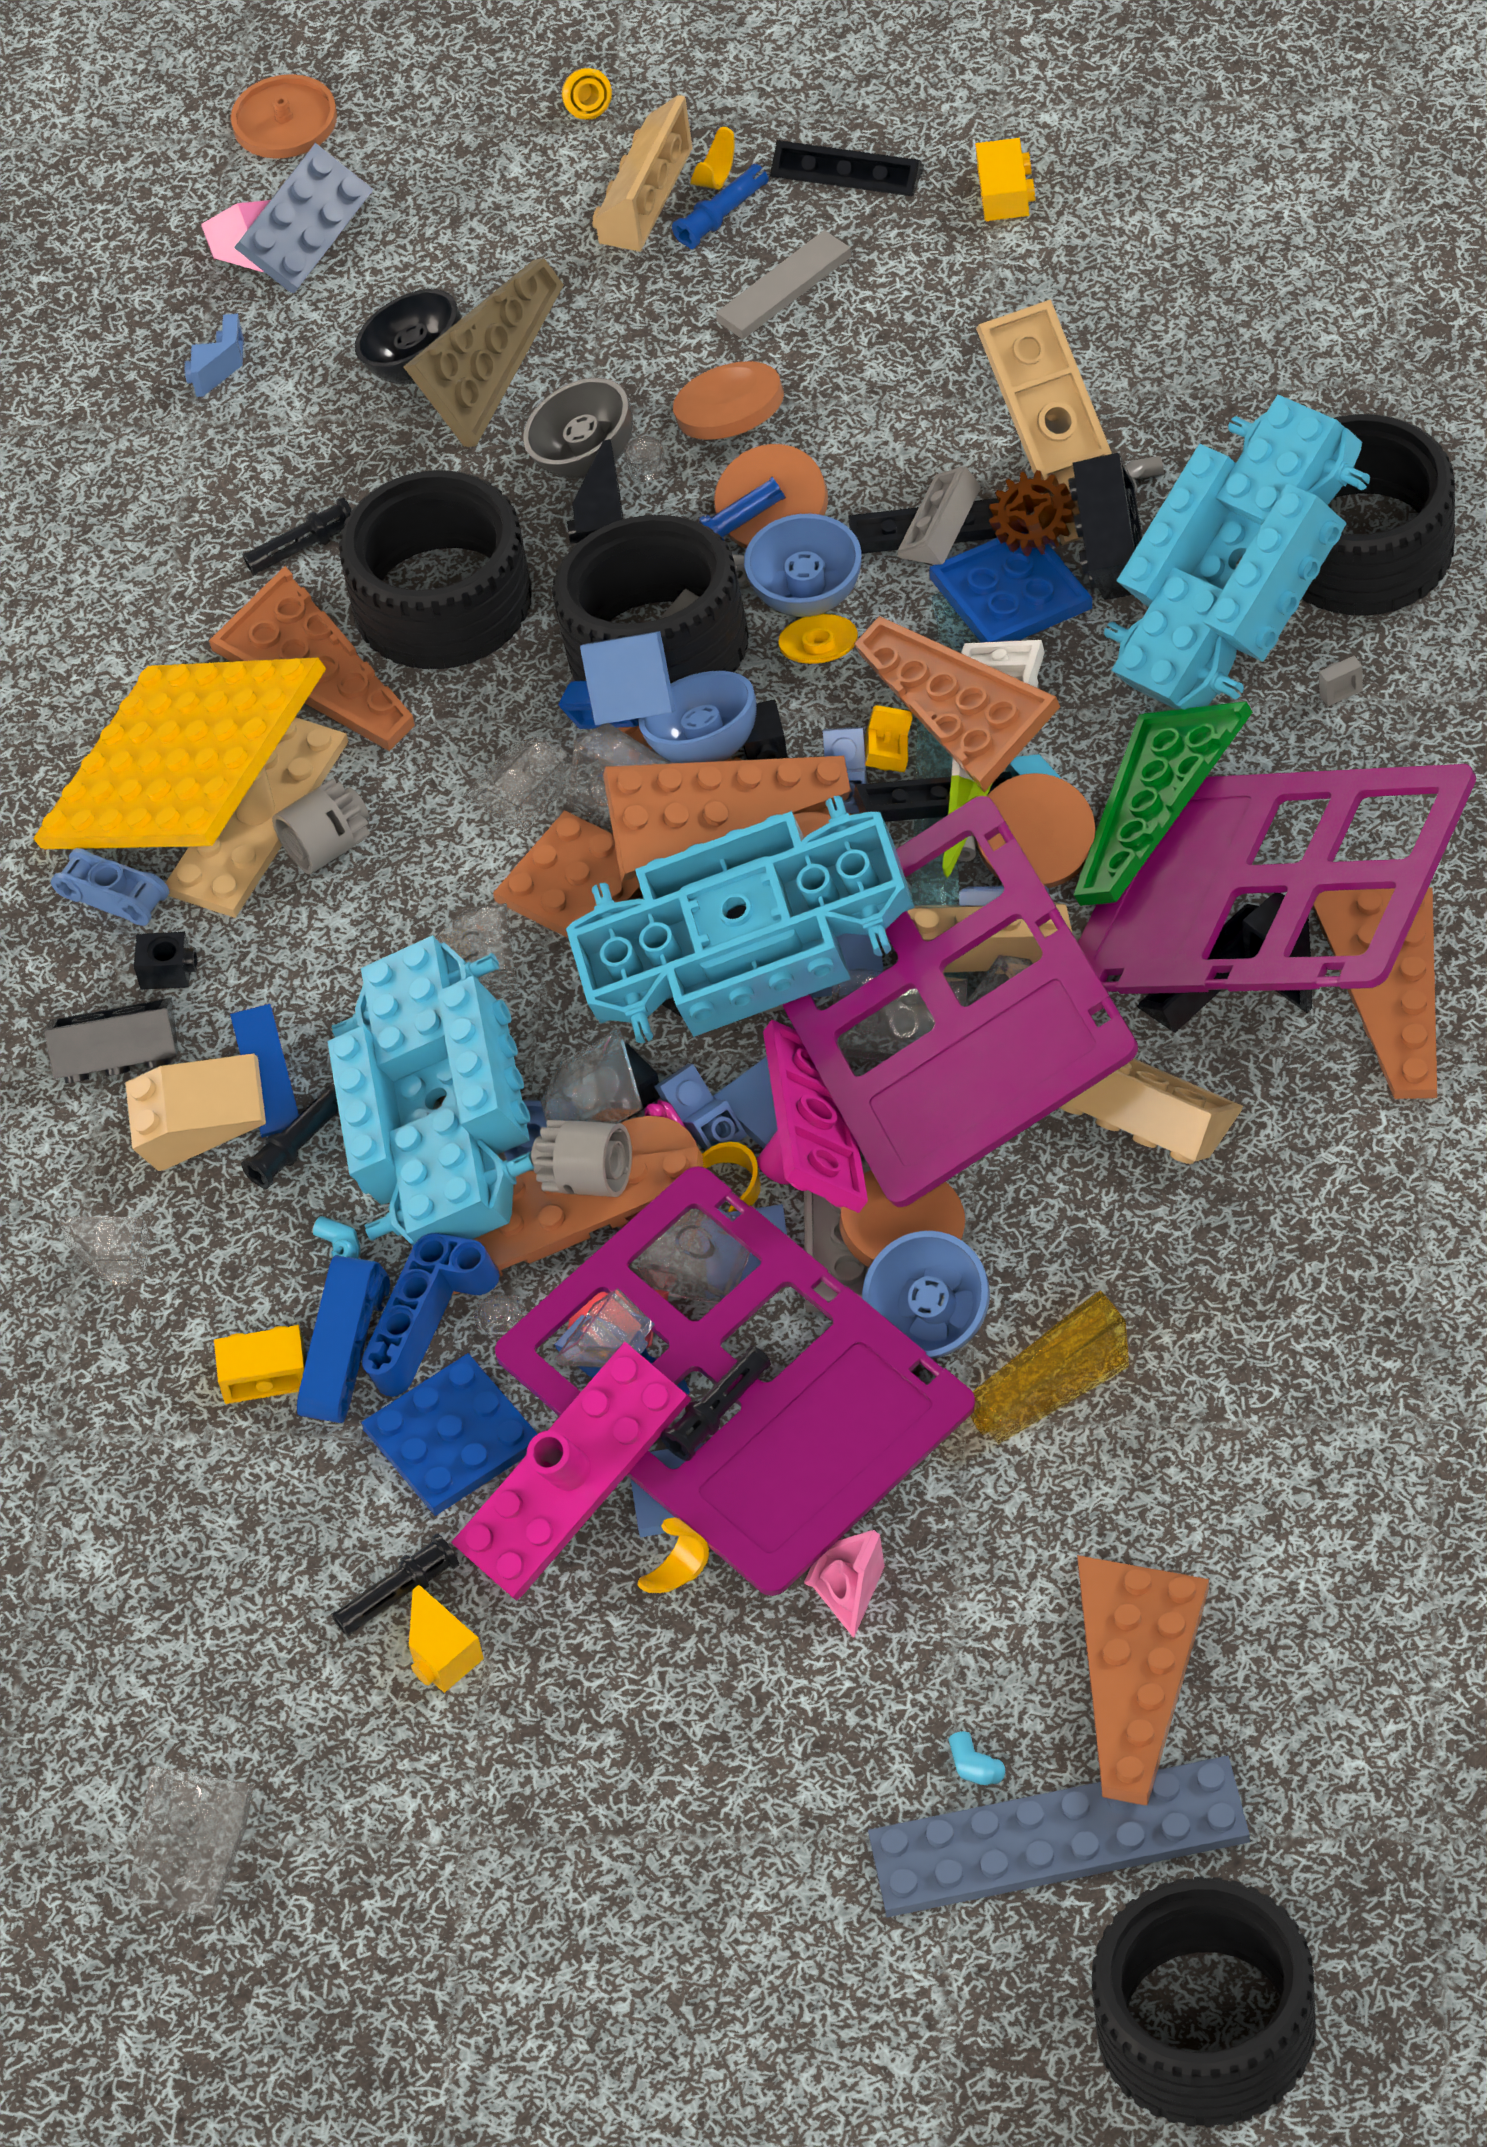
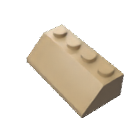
(645, 177)
(1011, 941)
(1158, 1110)

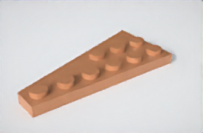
(288, 625)
(963, 703)
(678, 805)
(1402, 1009)
(554, 1221)
(1138, 1652)

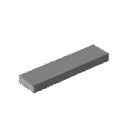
(783, 284)

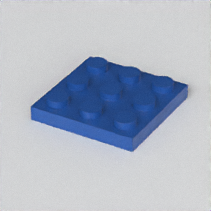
(1009, 593)
(450, 1434)

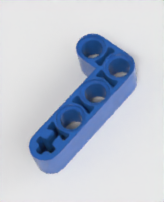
(417, 1303)
(339, 1336)

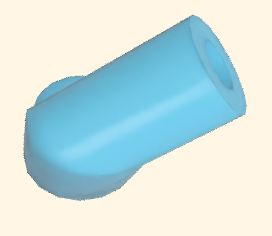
(343, 1237)
(974, 1765)

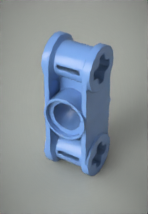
(110, 886)

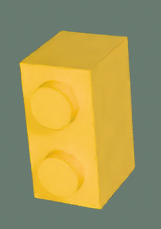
(1003, 179)
(260, 1363)

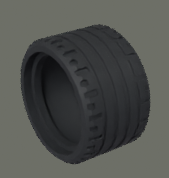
(648, 563)
(1404, 563)
(445, 623)
(1204, 1918)

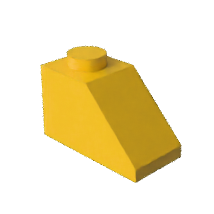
(440, 1643)

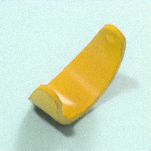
(718, 162)
(739, 1154)
(682, 1564)

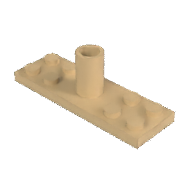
(1044, 393)
(229, 871)

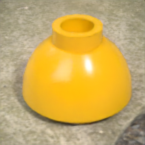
(586, 93)

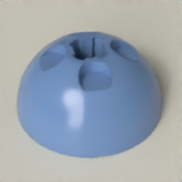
(803, 564)
(709, 718)
(915, 1275)

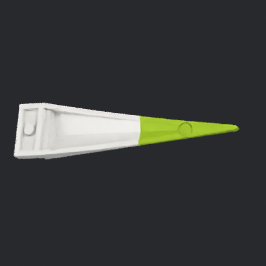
(1013, 658)

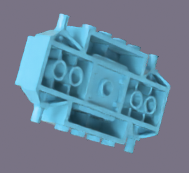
(1185, 567)
(779, 950)
(419, 1036)

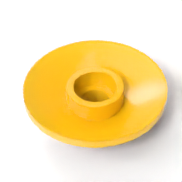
(818, 639)

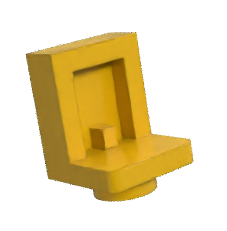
(887, 738)

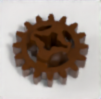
(1016, 508)

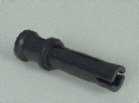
(258, 558)
(283, 1147)
(702, 1417)
(412, 1572)

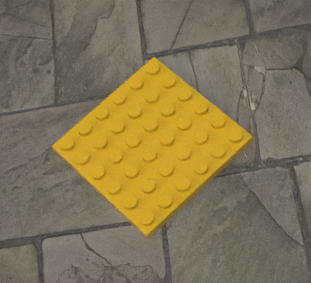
(179, 754)

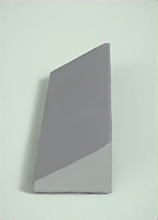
(940, 517)

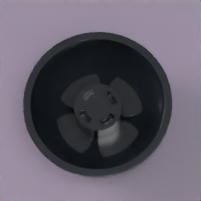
(403, 331)

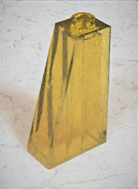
(1053, 1370)

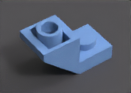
(216, 361)
(851, 745)
(705, 1118)

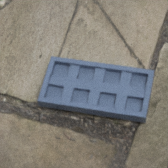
(303, 218)

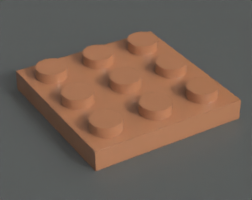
(559, 873)

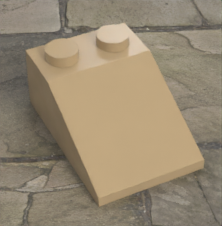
(193, 1107)

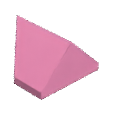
(228, 228)
(848, 1576)

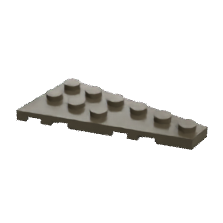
(479, 355)

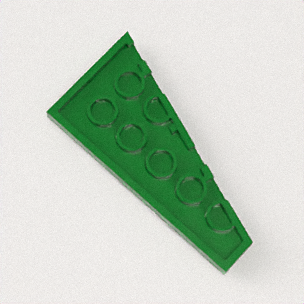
(1156, 779)

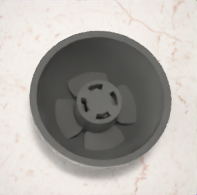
(573, 423)

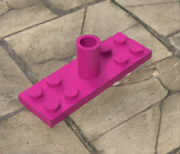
(812, 1139)
(570, 1471)

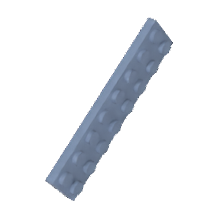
(1055, 1838)

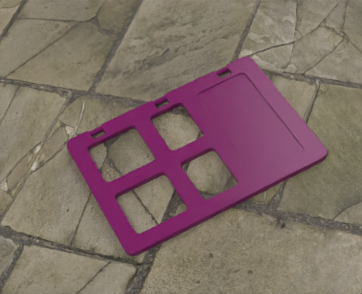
(1185, 889)
(982, 1065)
(803, 1448)

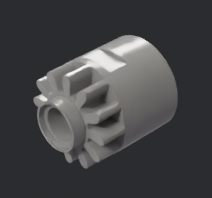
(322, 825)
(583, 1157)

